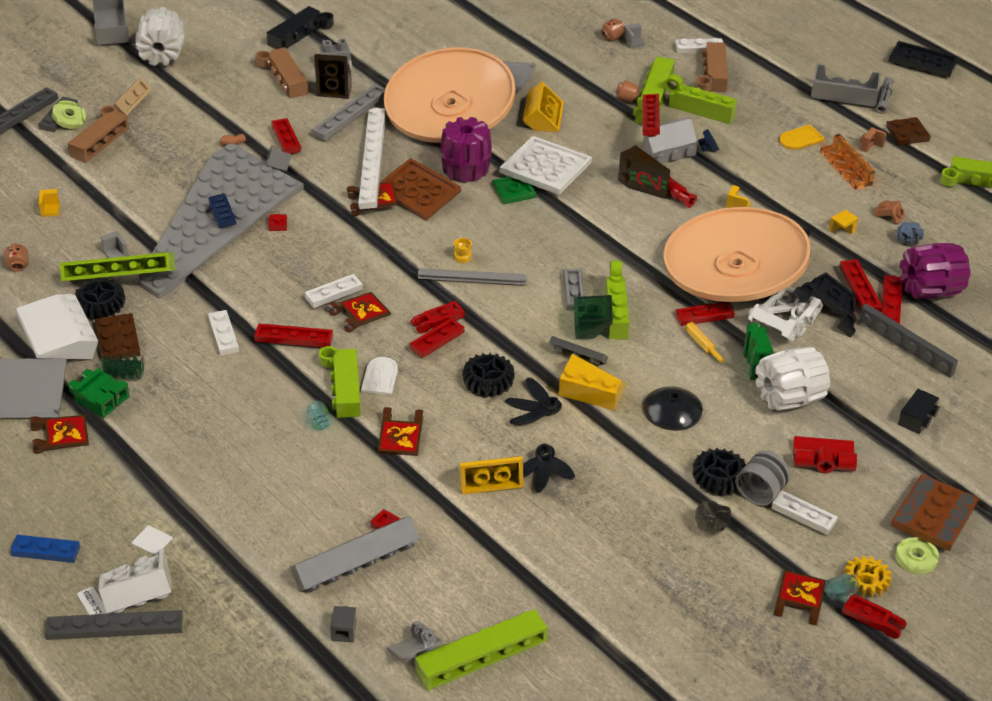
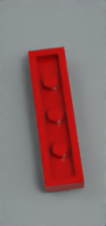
(860, 284)
(892, 297)
(293, 335)

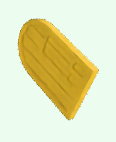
(801, 137)

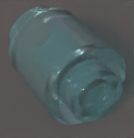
(319, 415)
(841, 586)

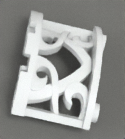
(795, 325)

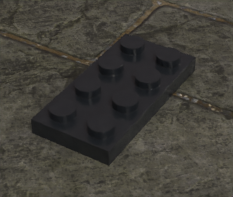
(923, 59)

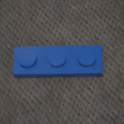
(45, 548)

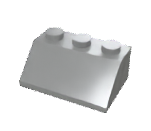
(675, 141)

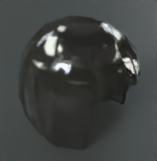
(712, 517)

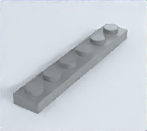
(349, 112)

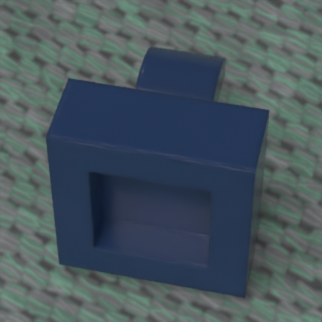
(708, 142)

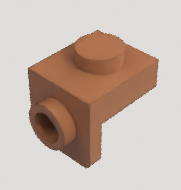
(871, 138)
(892, 209)

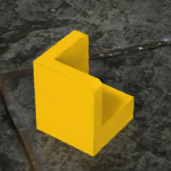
(735, 200)
(49, 202)
(845, 221)

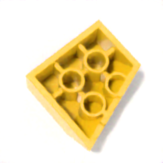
(590, 384)

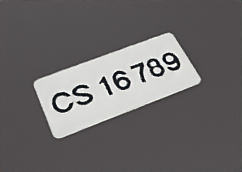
(92, 601)

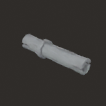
(885, 88)

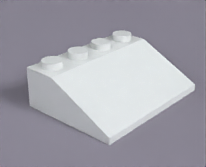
(58, 328)

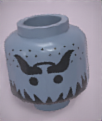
(910, 233)

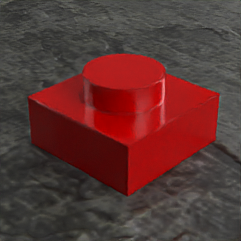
(278, 222)
(382, 519)

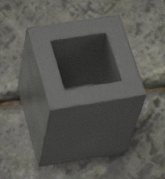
(343, 624)

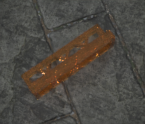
(852, 161)

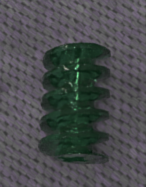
(123, 367)

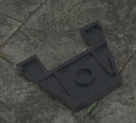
(835, 296)

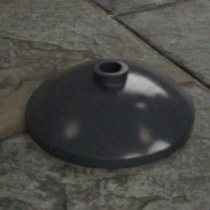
(673, 408)

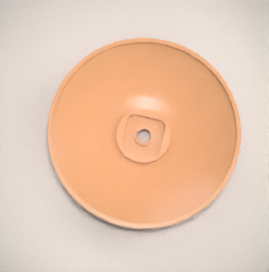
(465, 77)
(737, 254)

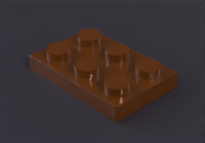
(117, 336)

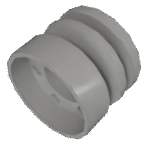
(763, 477)

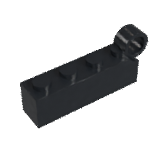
(298, 27)

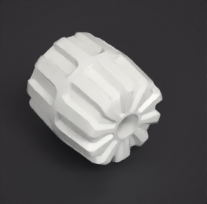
(160, 36)
(793, 378)

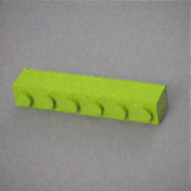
(654, 84)
(117, 266)
(480, 649)

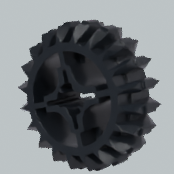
(101, 298)
(488, 374)
(718, 470)

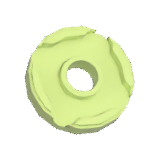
(71, 122)
(914, 564)

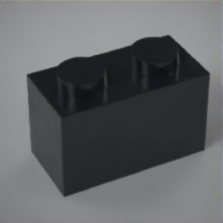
(919, 411)

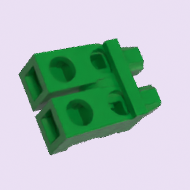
(756, 347)
(99, 390)

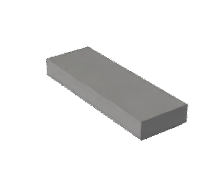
(573, 286)

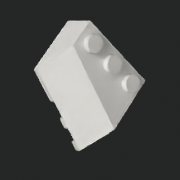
(136, 583)

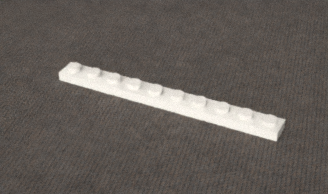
(372, 159)

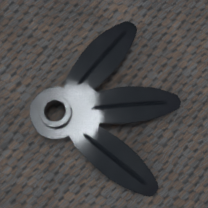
(539, 409)
(543, 466)

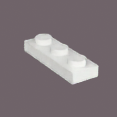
(693, 45)
(333, 290)
(223, 332)
(804, 512)

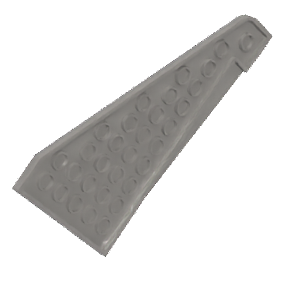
(193, 232)

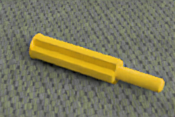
(703, 341)

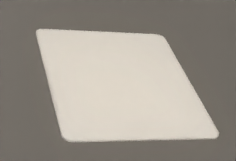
(152, 540)

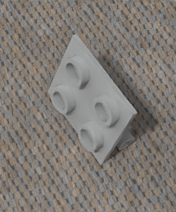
(422, 639)

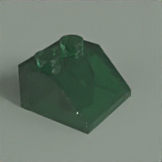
(592, 315)

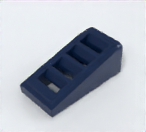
(221, 209)

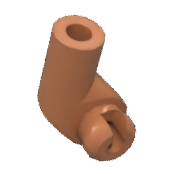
(228, 139)

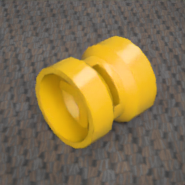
(462, 250)

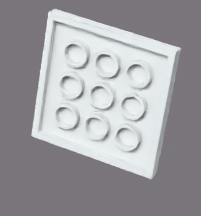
(545, 165)

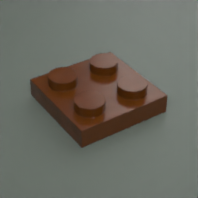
(908, 131)

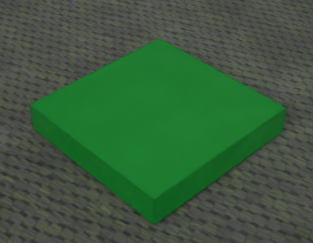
(513, 190)

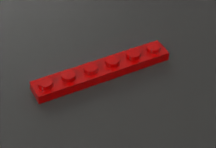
(650, 115)

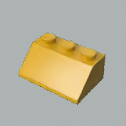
(543, 109)
(491, 474)

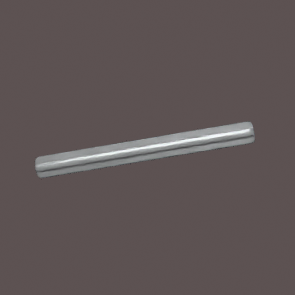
(472, 276)

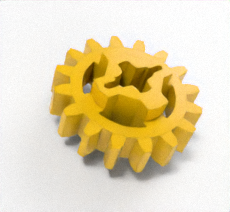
(868, 575)

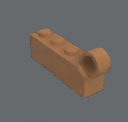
(715, 68)
(285, 70)
(99, 134)

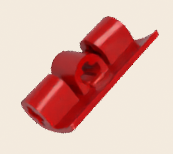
(824, 454)

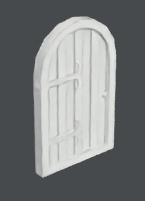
(380, 376)

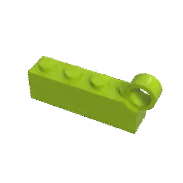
(700, 101)
(967, 172)
(616, 287)
(345, 378)

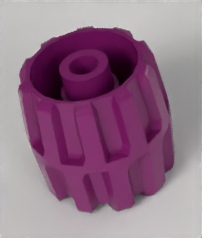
(466, 149)
(935, 270)

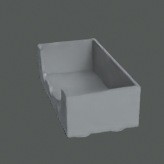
(110, 22)
(845, 91)

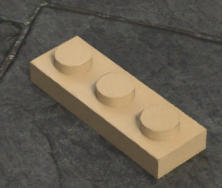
(132, 97)

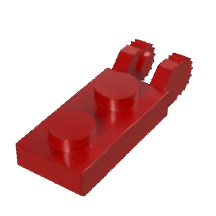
(437, 316)
(874, 616)

